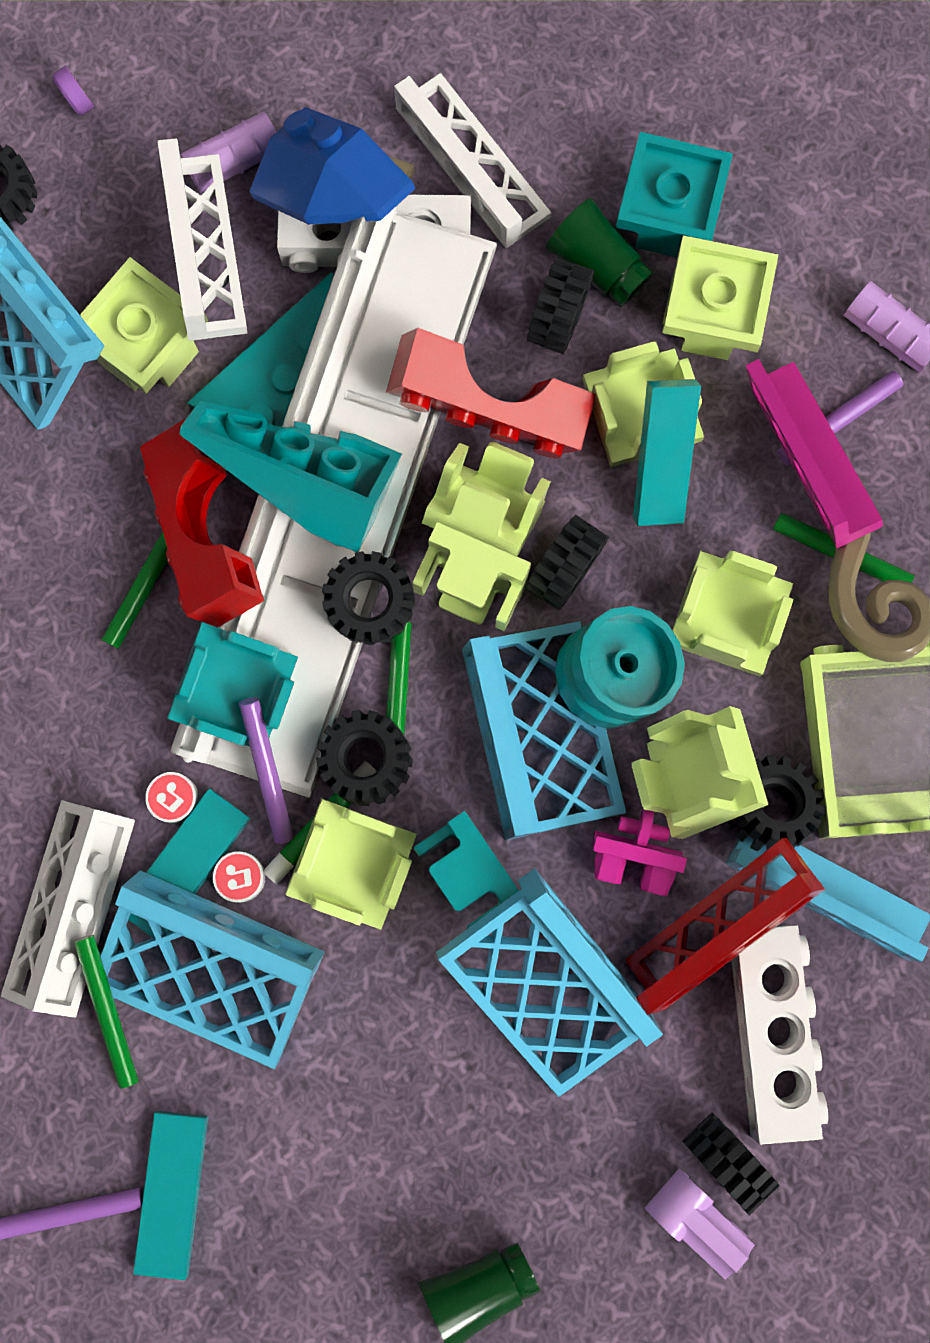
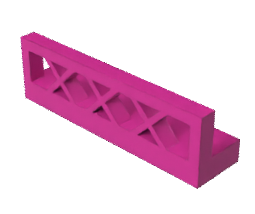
(814, 452)

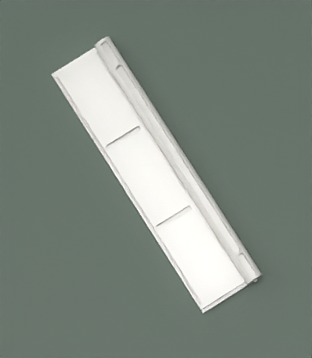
(386, 284)

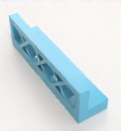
(849, 901)

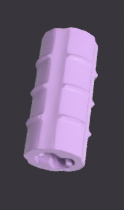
(237, 148)
(891, 325)

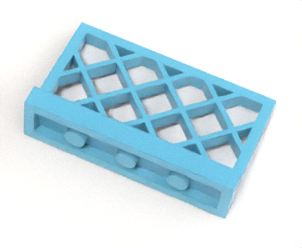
(54, 329)
(503, 745)
(215, 929)
(578, 952)

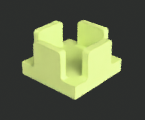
(719, 297)
(140, 328)
(622, 394)
(488, 501)
(472, 575)
(733, 611)
(699, 771)
(351, 865)

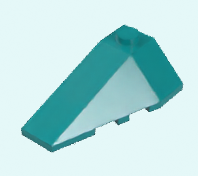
(314, 479)

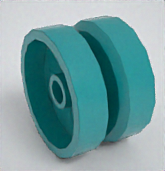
(620, 667)

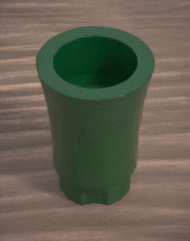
(594, 243)
(479, 1293)

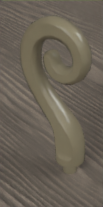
(850, 620)

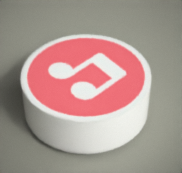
(171, 797)
(238, 877)

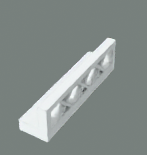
(464, 165)
(184, 237)
(72, 910)

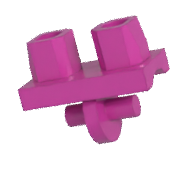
(659, 861)

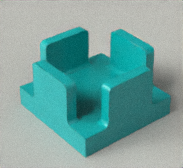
(672, 192)
(225, 671)
(469, 869)

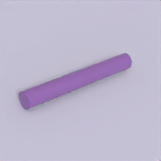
(858, 405)
(266, 770)
(71, 1213)

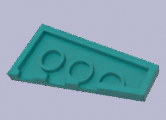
(269, 369)

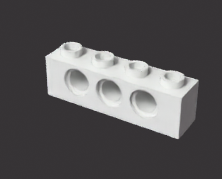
(304, 252)
(802, 1112)

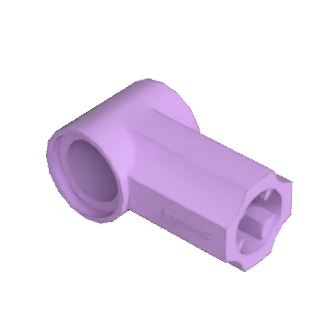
(689, 1215)

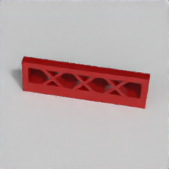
(725, 943)

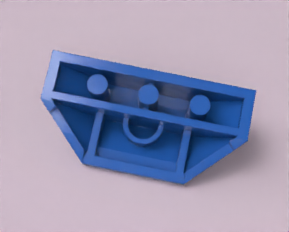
(327, 172)

